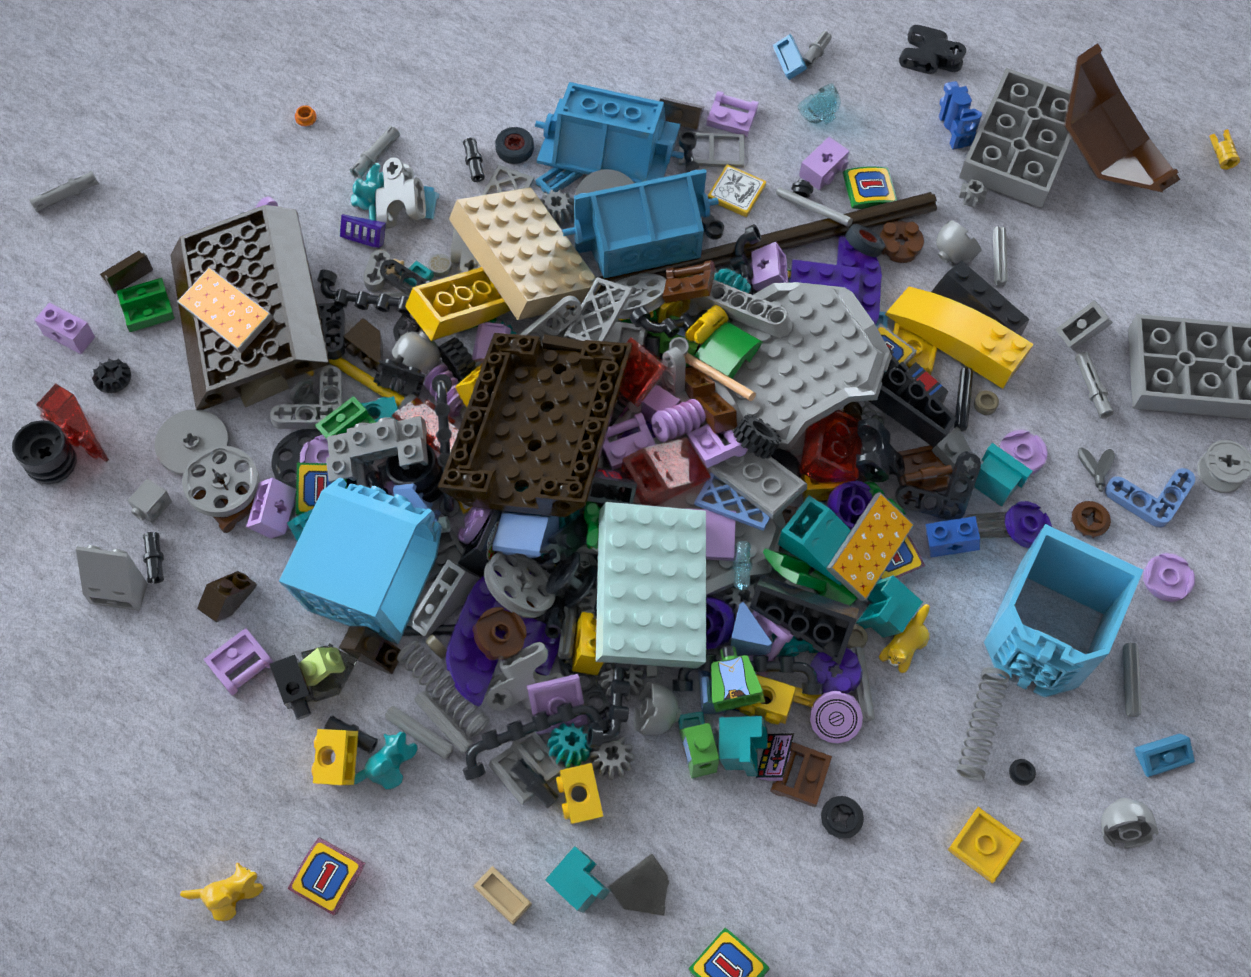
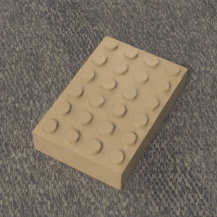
(522, 250)

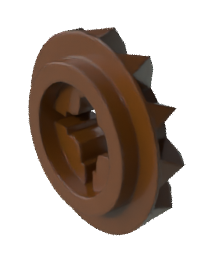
(1100, 517)

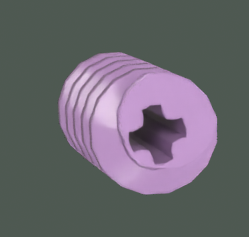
(453, 398)
(677, 420)

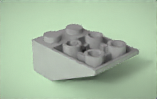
(110, 578)

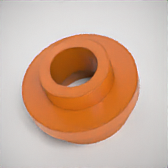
(305, 116)

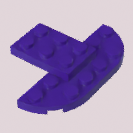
(852, 270)
(464, 659)

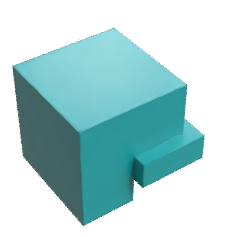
(1000, 475)
(890, 607)
(739, 742)
(575, 882)

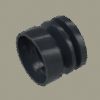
(44, 452)
(423, 476)

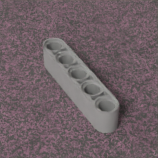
(748, 309)

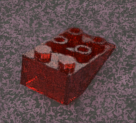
(65, 411)
(664, 471)

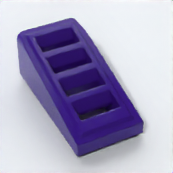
(379, 227)

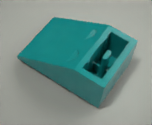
(814, 535)

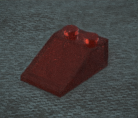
(641, 373)

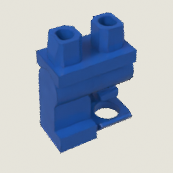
(958, 116)

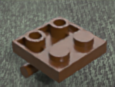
(924, 470)

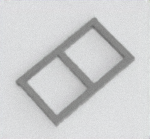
(718, 163)

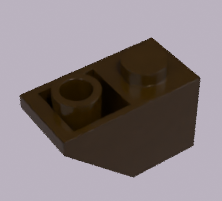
(366, 343)
(225, 595)
(370, 648)

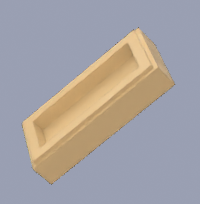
(502, 895)

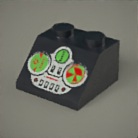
(480, 549)

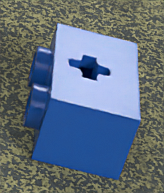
(953, 536)

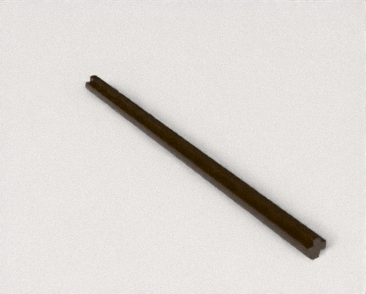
(805, 233)

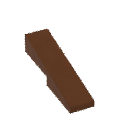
(718, 412)

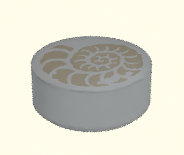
(440, 265)

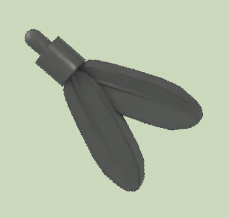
(1099, 469)

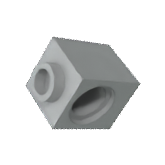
(149, 501)

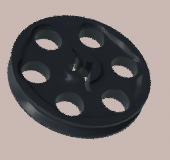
(291, 444)

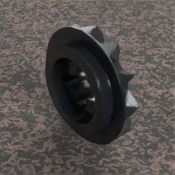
(108, 384)
(846, 806)

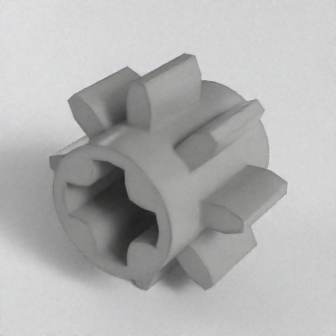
(973, 193)

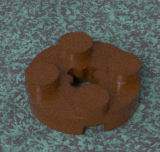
(909, 233)
(493, 646)

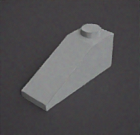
(443, 598)

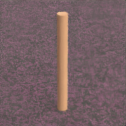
(719, 377)

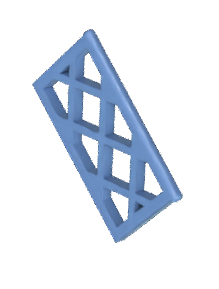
(718, 508)

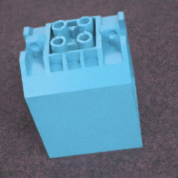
(363, 558)
(1079, 574)

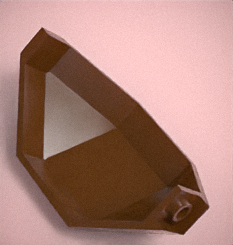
(1110, 131)

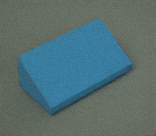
(1165, 754)

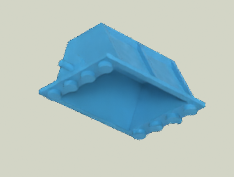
(608, 131)
(642, 223)

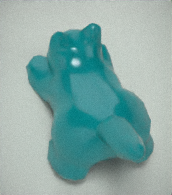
(364, 191)
(384, 765)

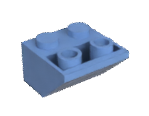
(524, 533)

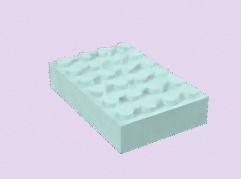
(651, 586)

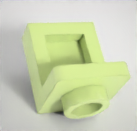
(321, 664)

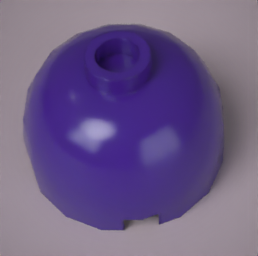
(849, 501)
(719, 623)

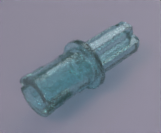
(742, 565)

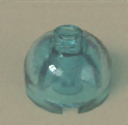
(821, 106)

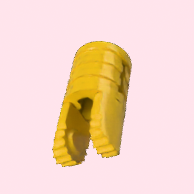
(1225, 151)
(706, 324)

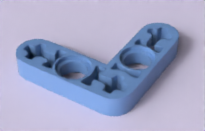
(1152, 505)

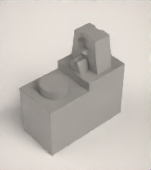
(1084, 325)

